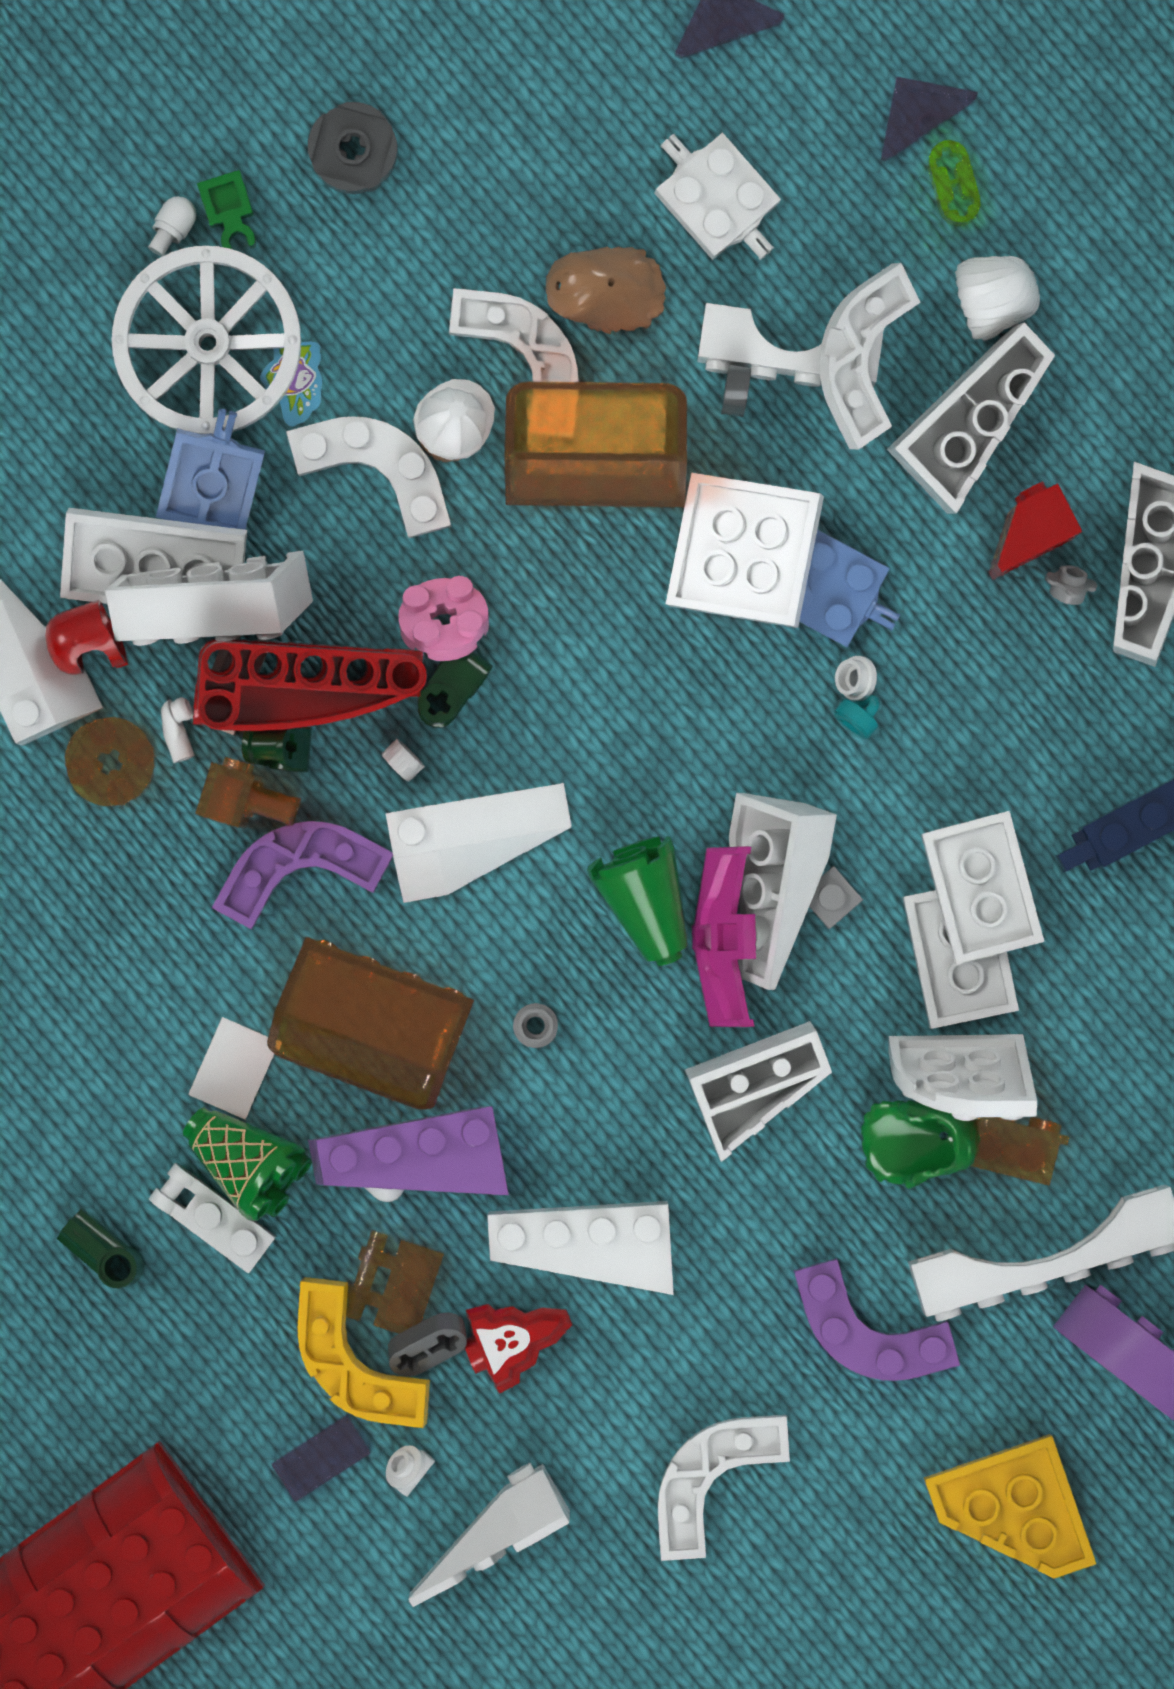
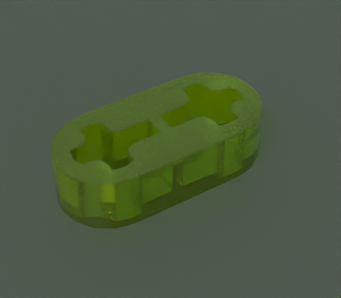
(943, 185)

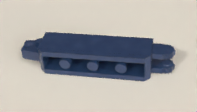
(1122, 829)

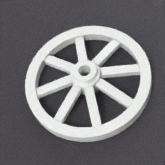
(197, 330)

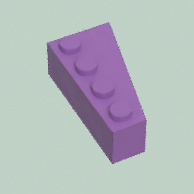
(423, 1154)

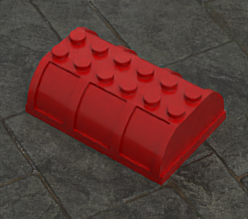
(117, 1582)

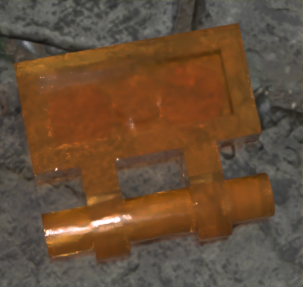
(407, 1287)

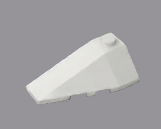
(779, 875)
(516, 1516)

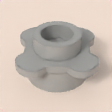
(1070, 584)

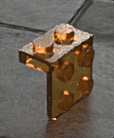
(1019, 1148)

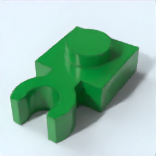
(226, 205)

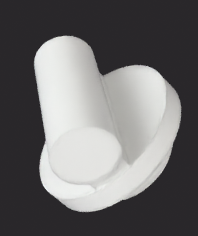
(407, 1468)

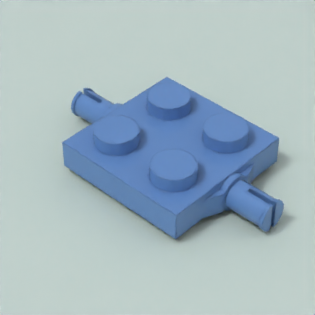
(210, 477)
(843, 591)

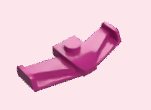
(723, 936)

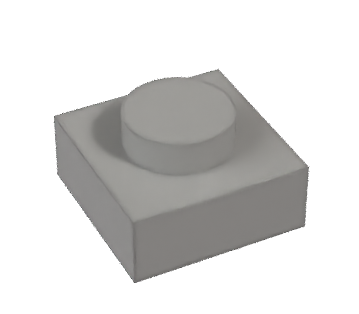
(833, 898)

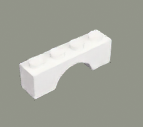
(734, 340)

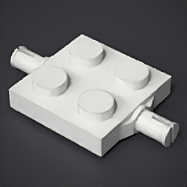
(717, 196)

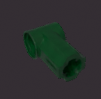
(98, 1247)

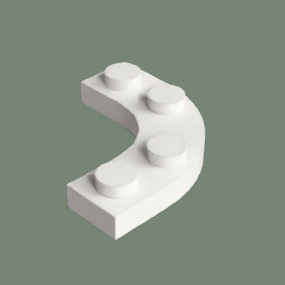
(519, 325)
(847, 349)
(383, 448)
(696, 1467)

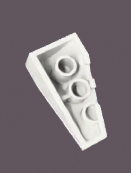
(32, 689)
(462, 840)

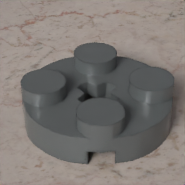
(339, 126)

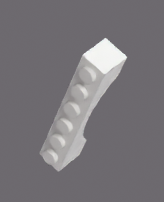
(956, 1280)

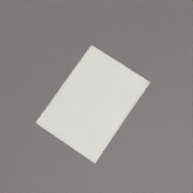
(232, 1068)

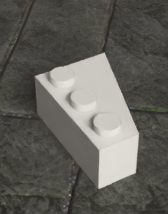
(756, 1083)

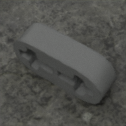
(736, 390)
(427, 1344)

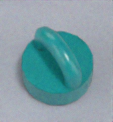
(857, 719)

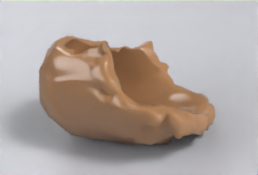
(607, 288)

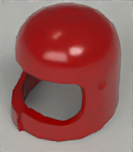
(79, 632)

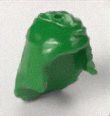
(906, 1142)

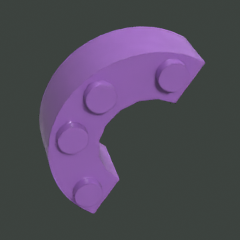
(1121, 1345)

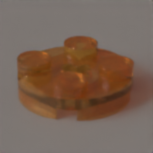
(86, 771)

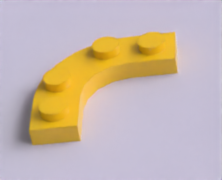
(339, 1372)

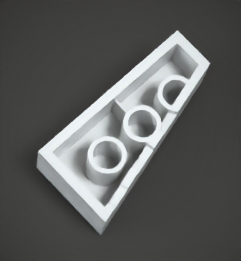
(962, 429)
(1147, 568)
(210, 601)
(595, 1242)

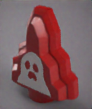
(509, 1340)

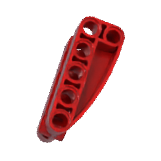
(287, 700)

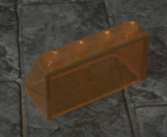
(595, 444)
(368, 1024)

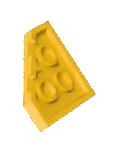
(1016, 1506)

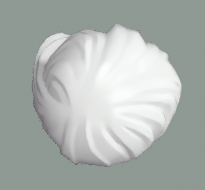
(996, 294)

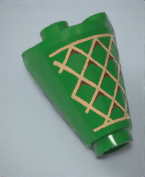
(246, 1161)

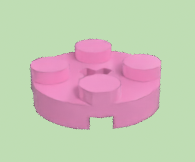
(437, 597)

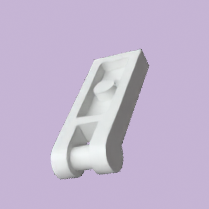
(213, 1218)

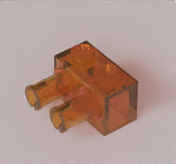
(235, 794)

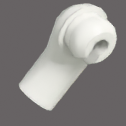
(174, 731)

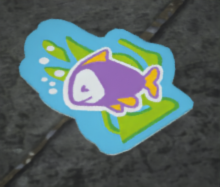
(305, 389)

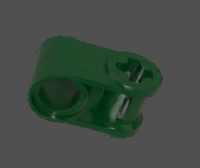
(455, 681)
(278, 748)

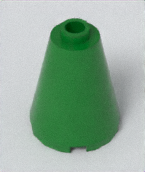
(645, 896)

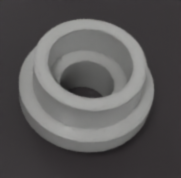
(535, 1040)

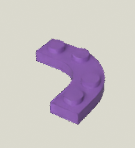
(294, 848)
(864, 1349)

